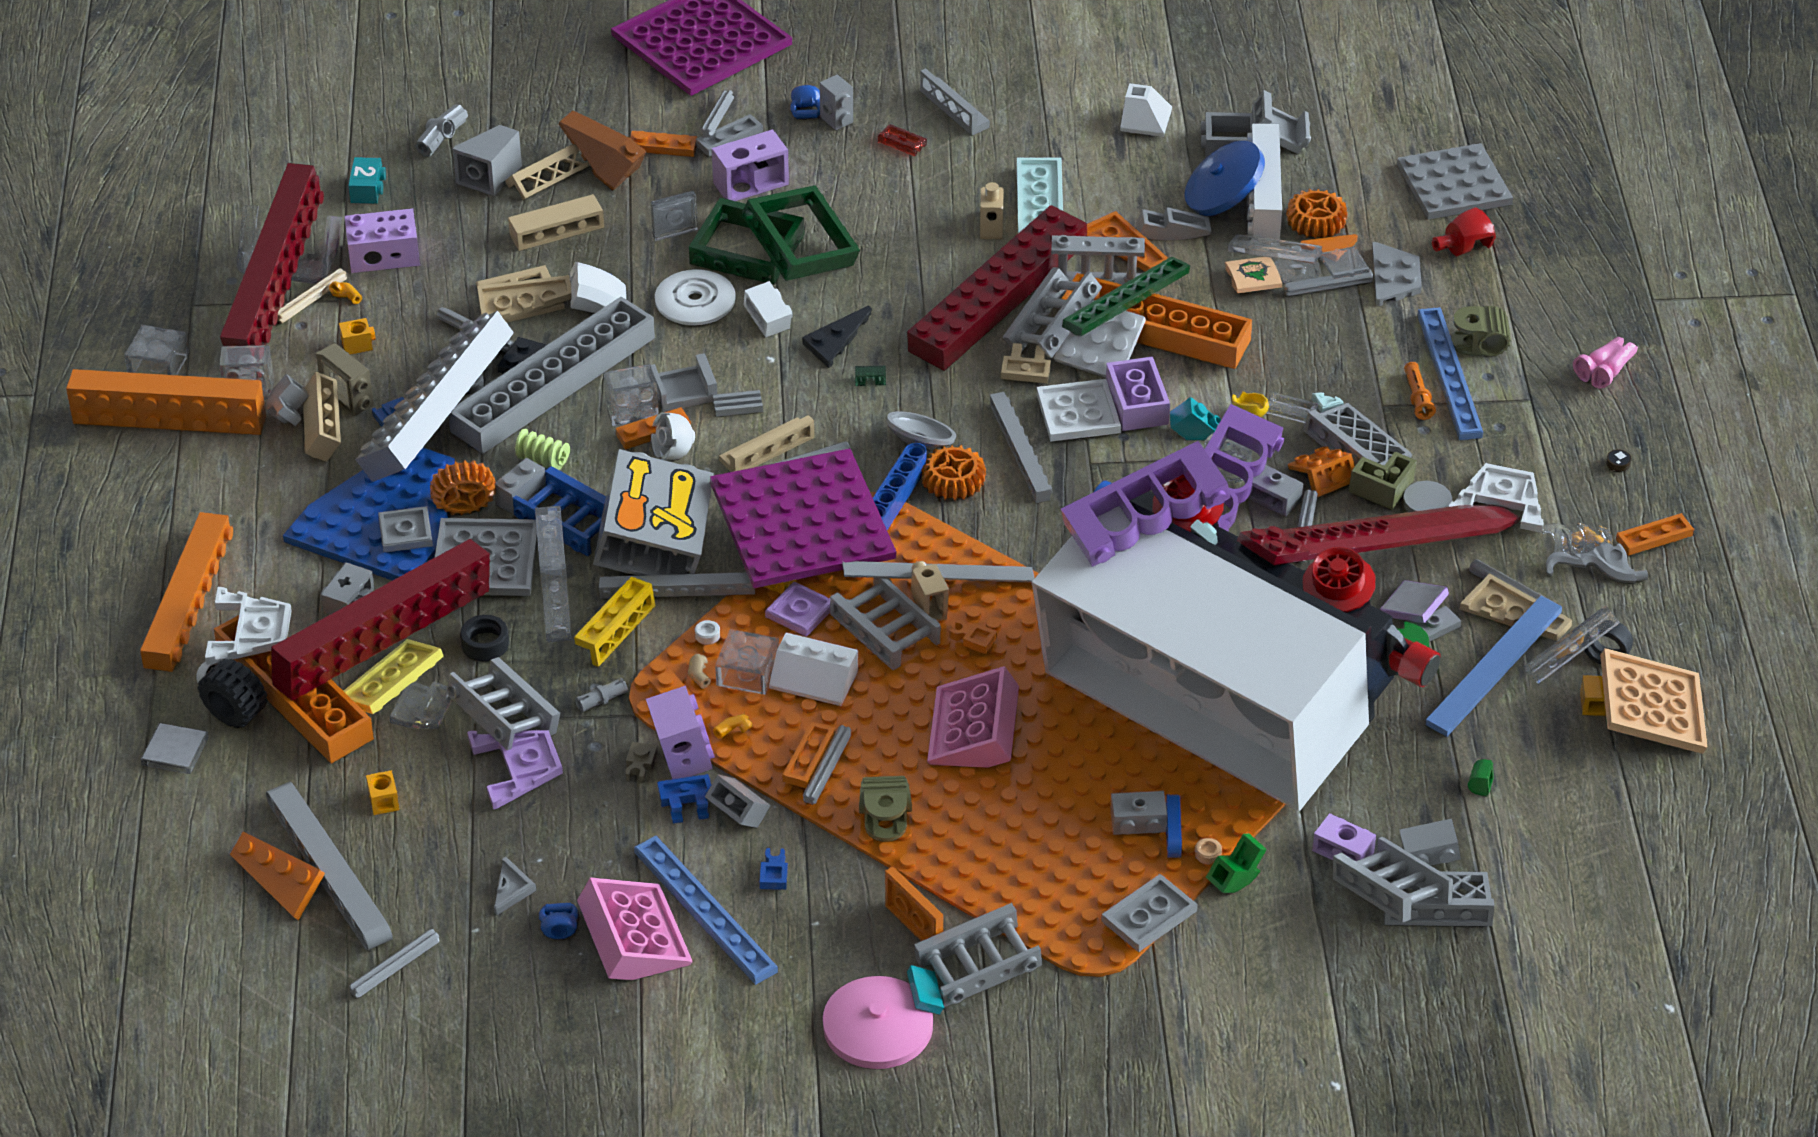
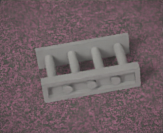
(1105, 246)
(1041, 304)
(877, 638)
(509, 686)
(1389, 895)
(969, 934)

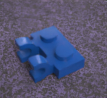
(682, 791)

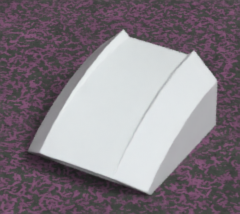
(593, 288)

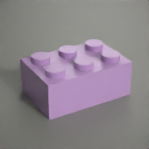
(1138, 393)

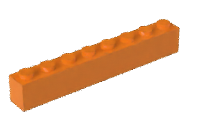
(186, 592)

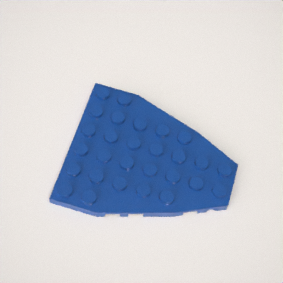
(347, 523)

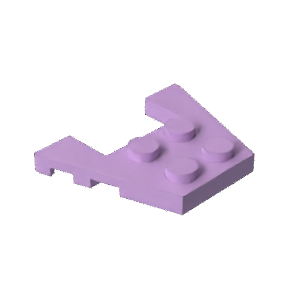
(529, 763)

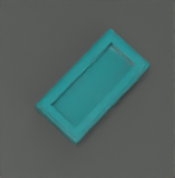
(925, 990)

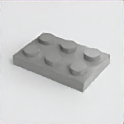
(1149, 912)

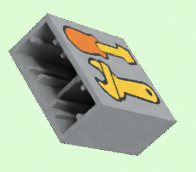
(653, 516)

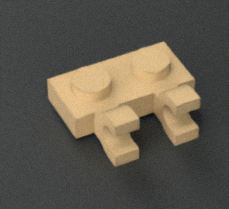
(1026, 369)

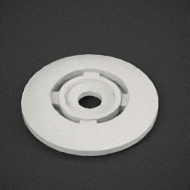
(716, 299)

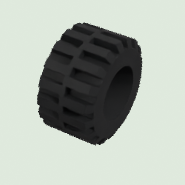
(232, 693)

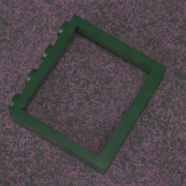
(777, 249)
(736, 264)

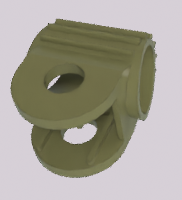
(1487, 328)
(885, 800)

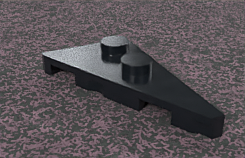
(833, 338)

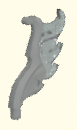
(1588, 548)

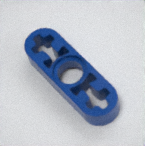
(1173, 828)

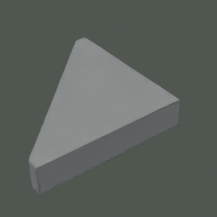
(512, 886)

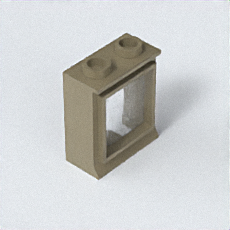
(351, 377)

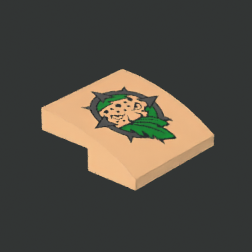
(1253, 274)

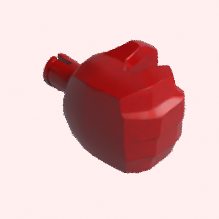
(1463, 232)

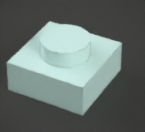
(1204, 531)

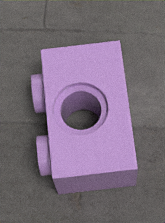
(1340, 836)

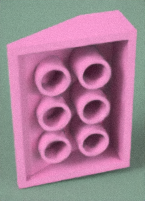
(974, 720)
(632, 928)

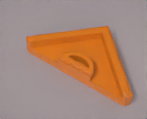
(1332, 243)

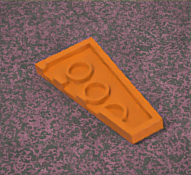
(1116, 226)
(279, 873)

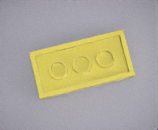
(392, 675)

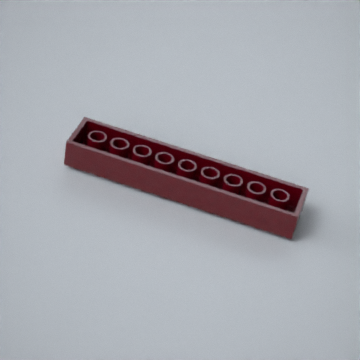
(274, 258)
(992, 290)
(380, 619)

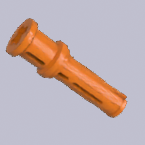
(1413, 373)

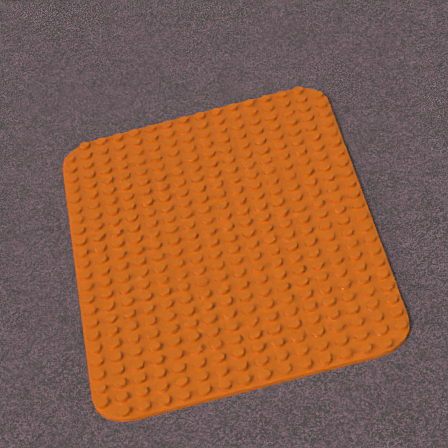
(975, 835)

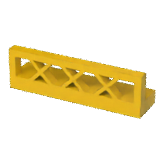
(614, 617)

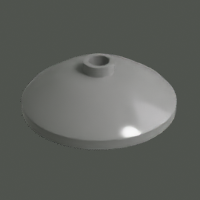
(920, 429)

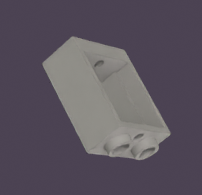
(1223, 123)

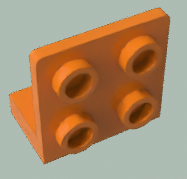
(1325, 469)

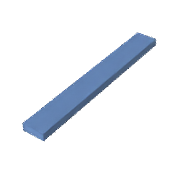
(1450, 374)
(1493, 666)
(706, 910)

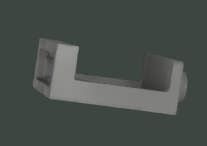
(1293, 131)
(686, 385)

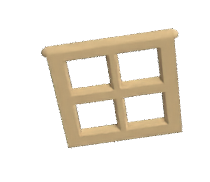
(522, 275)

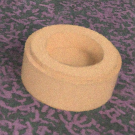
(1207, 850)

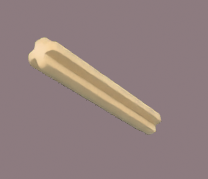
(310, 296)

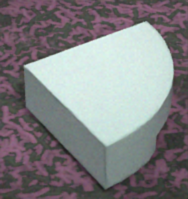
(1326, 402)

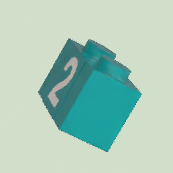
(366, 180)

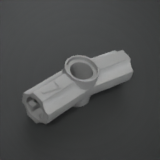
(440, 128)

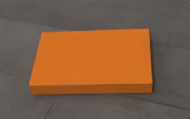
(911, 906)

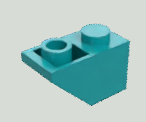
(1193, 420)

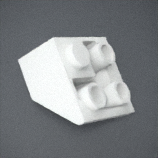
(1145, 111)

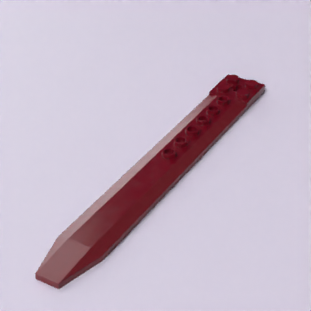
(1377, 533)

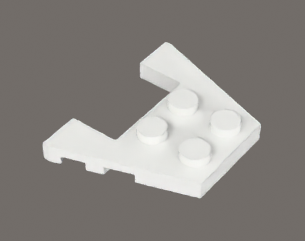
(1505, 488)
(258, 628)

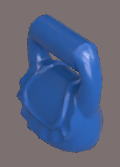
(805, 97)
(557, 921)

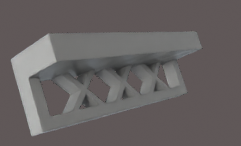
(952, 103)

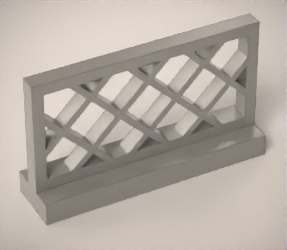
(1334, 435)
(1463, 909)

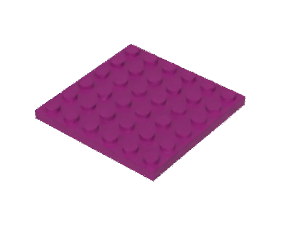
(701, 40)
(802, 517)

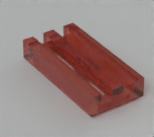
(902, 140)

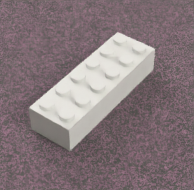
(1266, 198)

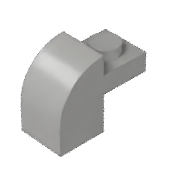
(286, 399)

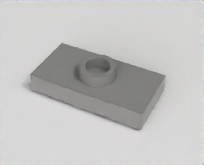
(1440, 623)

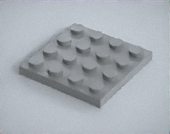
(1454, 181)
(510, 545)

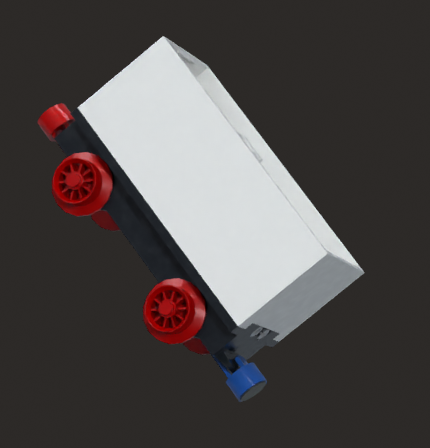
(1225, 650)

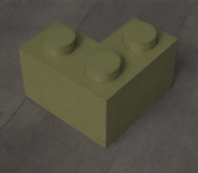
(1385, 482)

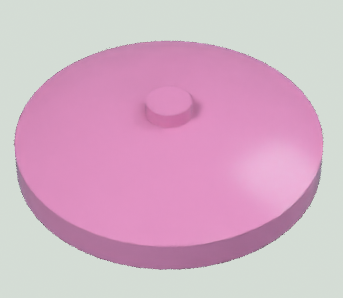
(876, 1023)

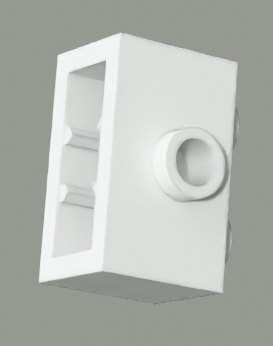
(767, 309)

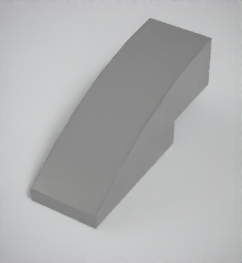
(1172, 225)

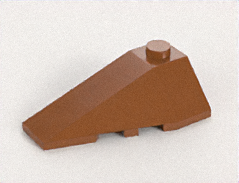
(607, 151)

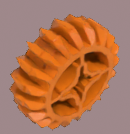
(1316, 213)
(953, 472)
(462, 487)

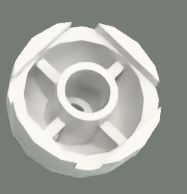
(672, 436)

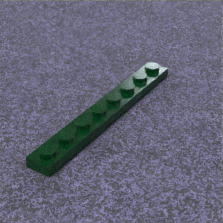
(1125, 296)

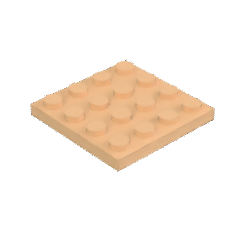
(1653, 701)

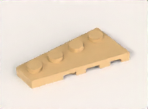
(522, 297)
(1506, 605)

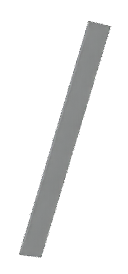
(948, 571)

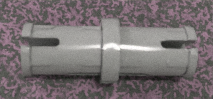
(601, 695)

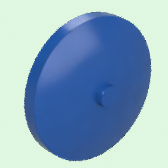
(1224, 178)

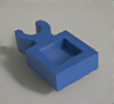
(774, 871)

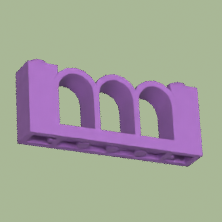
(1252, 433)
(1100, 544)

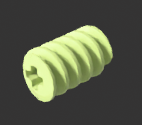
(541, 450)

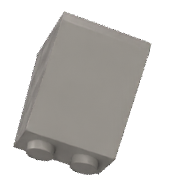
(488, 159)

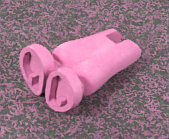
(1604, 362)

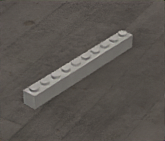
(1020, 447)
(684, 584)

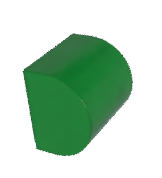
(1481, 777)

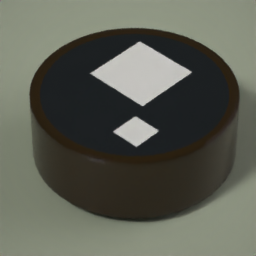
(1618, 460)

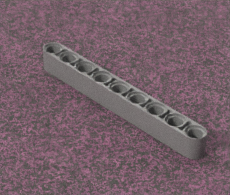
(321, 853)

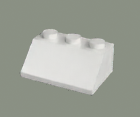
(814, 669)

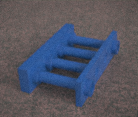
(572, 493)

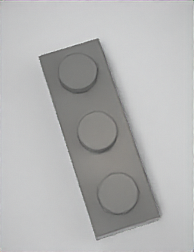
(731, 132)

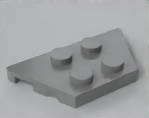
(1395, 273)

